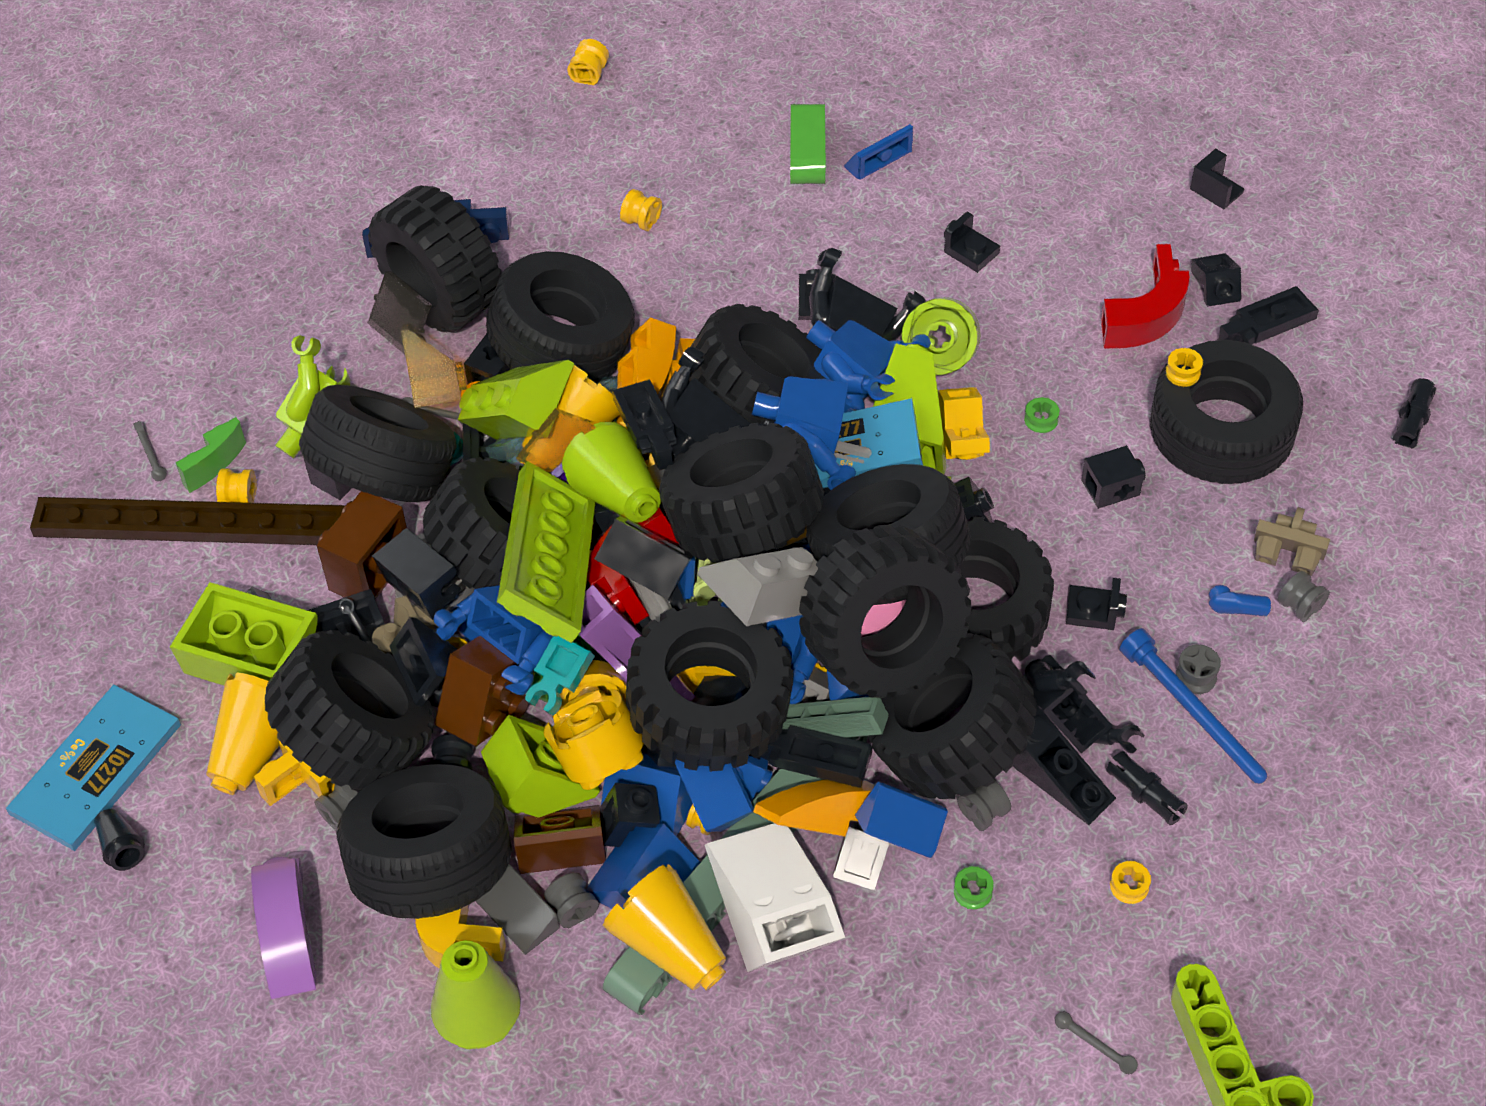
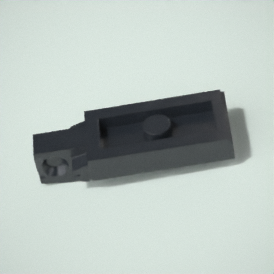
(1269, 317)
(647, 421)
(820, 755)

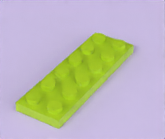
(547, 553)

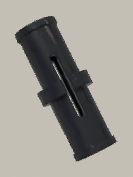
(1414, 413)
(1147, 788)

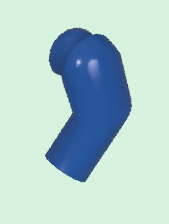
(1228, 602)

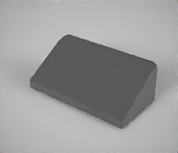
(519, 911)

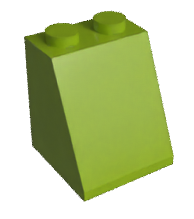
(916, 379)

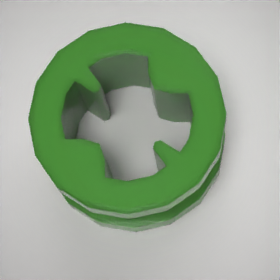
(1041, 405)
(963, 895)

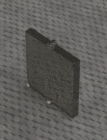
(396, 306)

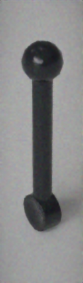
(348, 606)

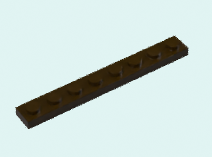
(182, 520)

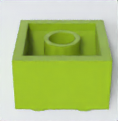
(529, 771)

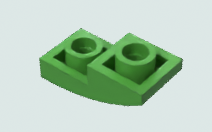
(221, 448)

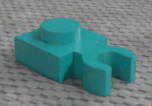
(561, 667)

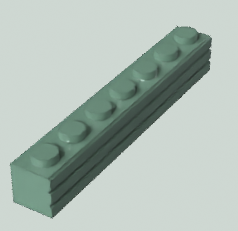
(840, 717)

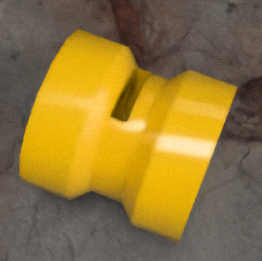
(588, 62)

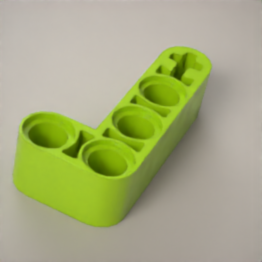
(1227, 1049)

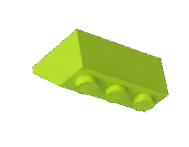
(515, 400)
(239, 634)

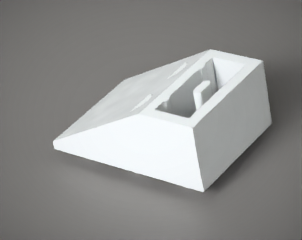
(772, 896)

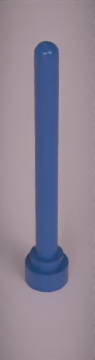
(1141, 649)

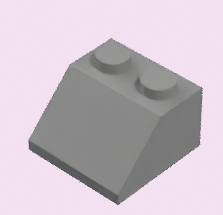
(762, 585)

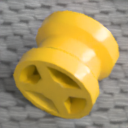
(640, 209)
(236, 486)

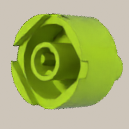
(959, 323)

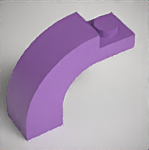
(614, 635)
(283, 927)

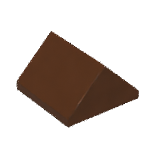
(559, 840)

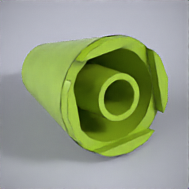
(611, 471)
(473, 998)

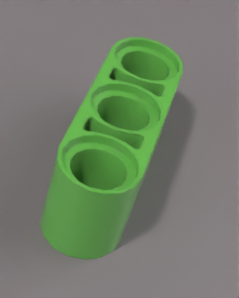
(807, 144)

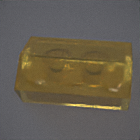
(431, 369)

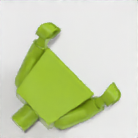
(298, 401)

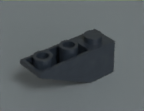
(1061, 771)

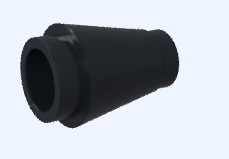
(118, 841)

